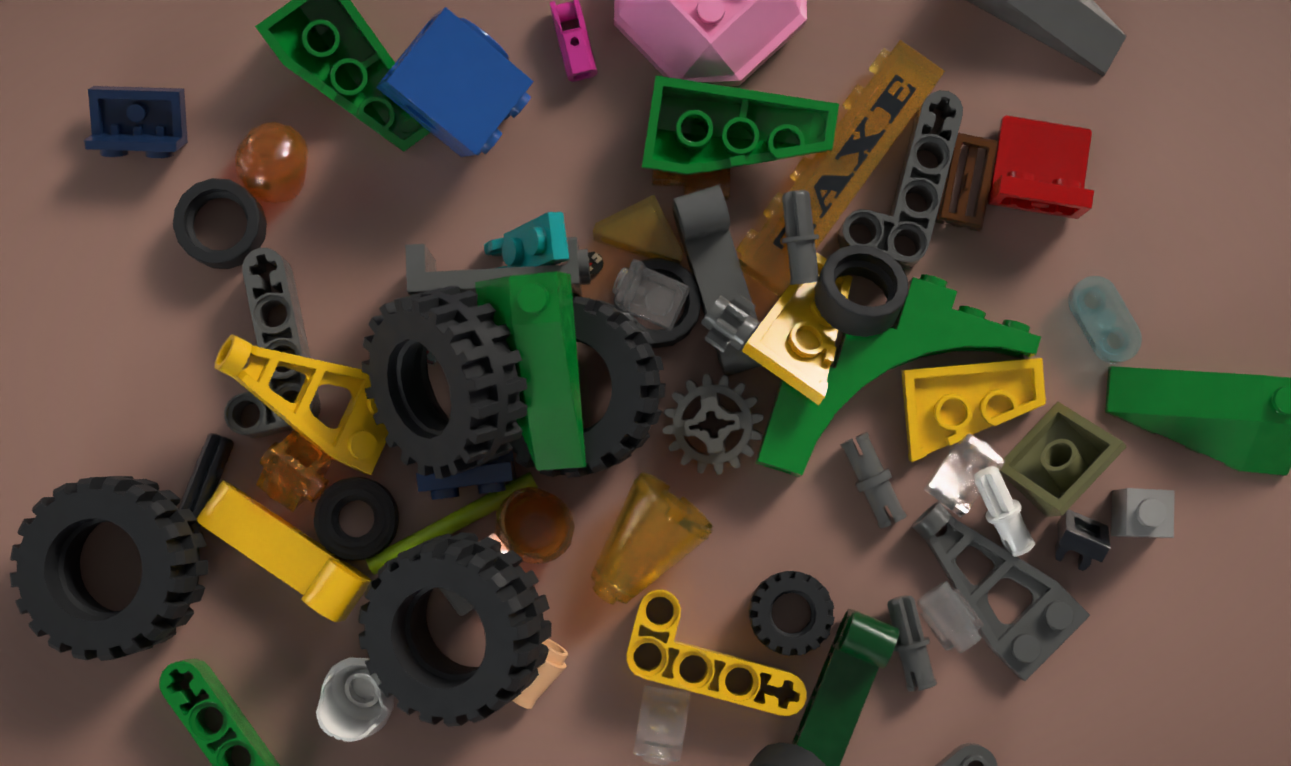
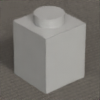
(1142, 513)

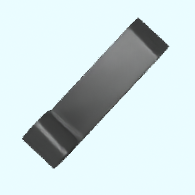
(914, 179)
(713, 260)
(281, 338)

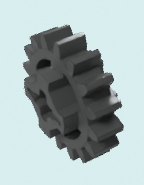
(715, 444)

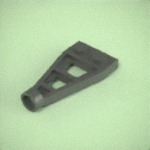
(1039, 628)

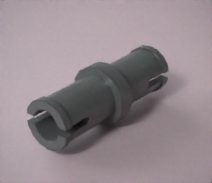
(873, 480)

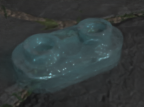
(1108, 317)

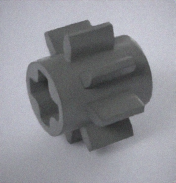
(730, 322)

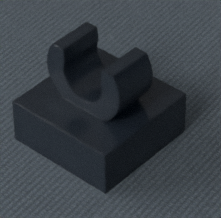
(1082, 536)

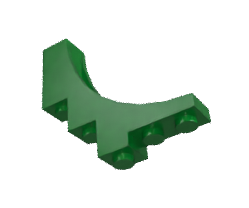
(922, 329)

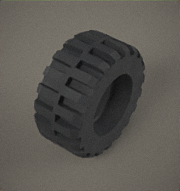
(634, 388)
(52, 578)
(405, 652)

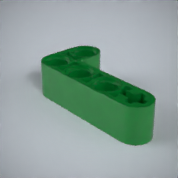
(235, 728)

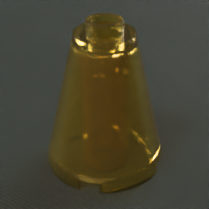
(647, 539)

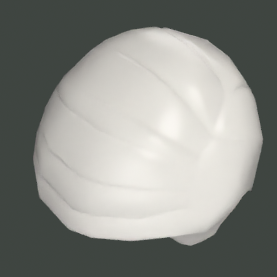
(352, 702)

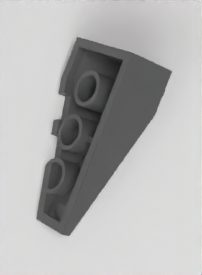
(1068, 26)

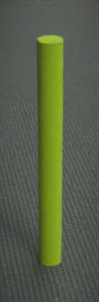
(451, 522)

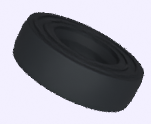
(327, 518)

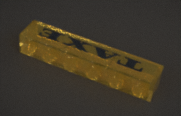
(834, 177)

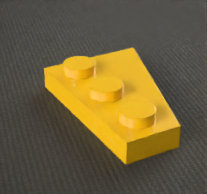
(797, 340)
(964, 399)

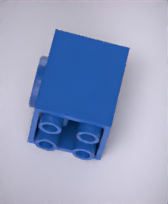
(457, 84)

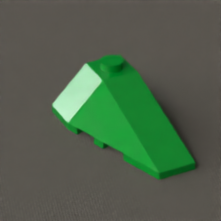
(543, 330)

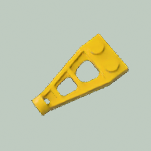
(355, 440)

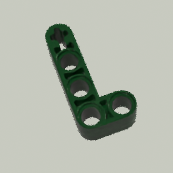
(843, 685)

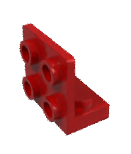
(1041, 168)

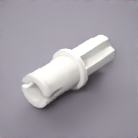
(1003, 511)

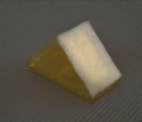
(641, 231)

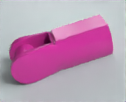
(574, 43)

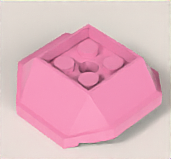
(709, 38)

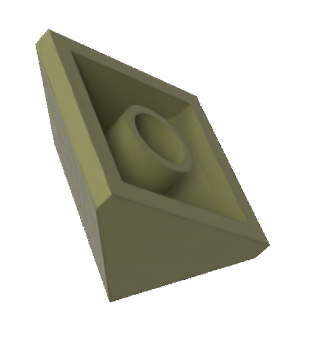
(1060, 459)

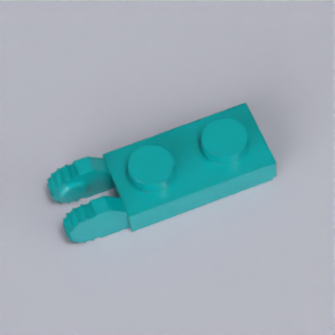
(533, 243)

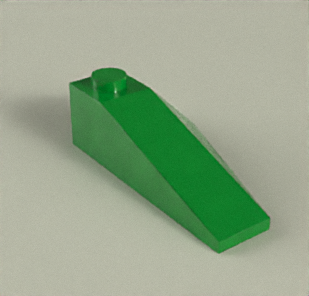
(343, 60)
(725, 127)
(1221, 415)

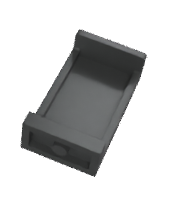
(423, 275)

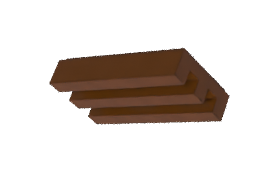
(959, 218)

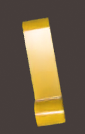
(322, 578)
(717, 665)

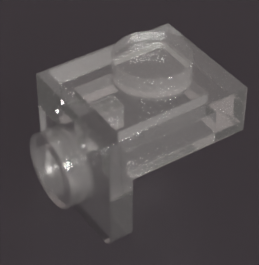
(649, 295)
(954, 479)

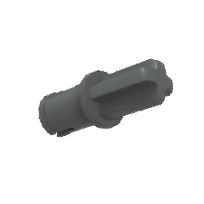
(800, 237)
(911, 643)

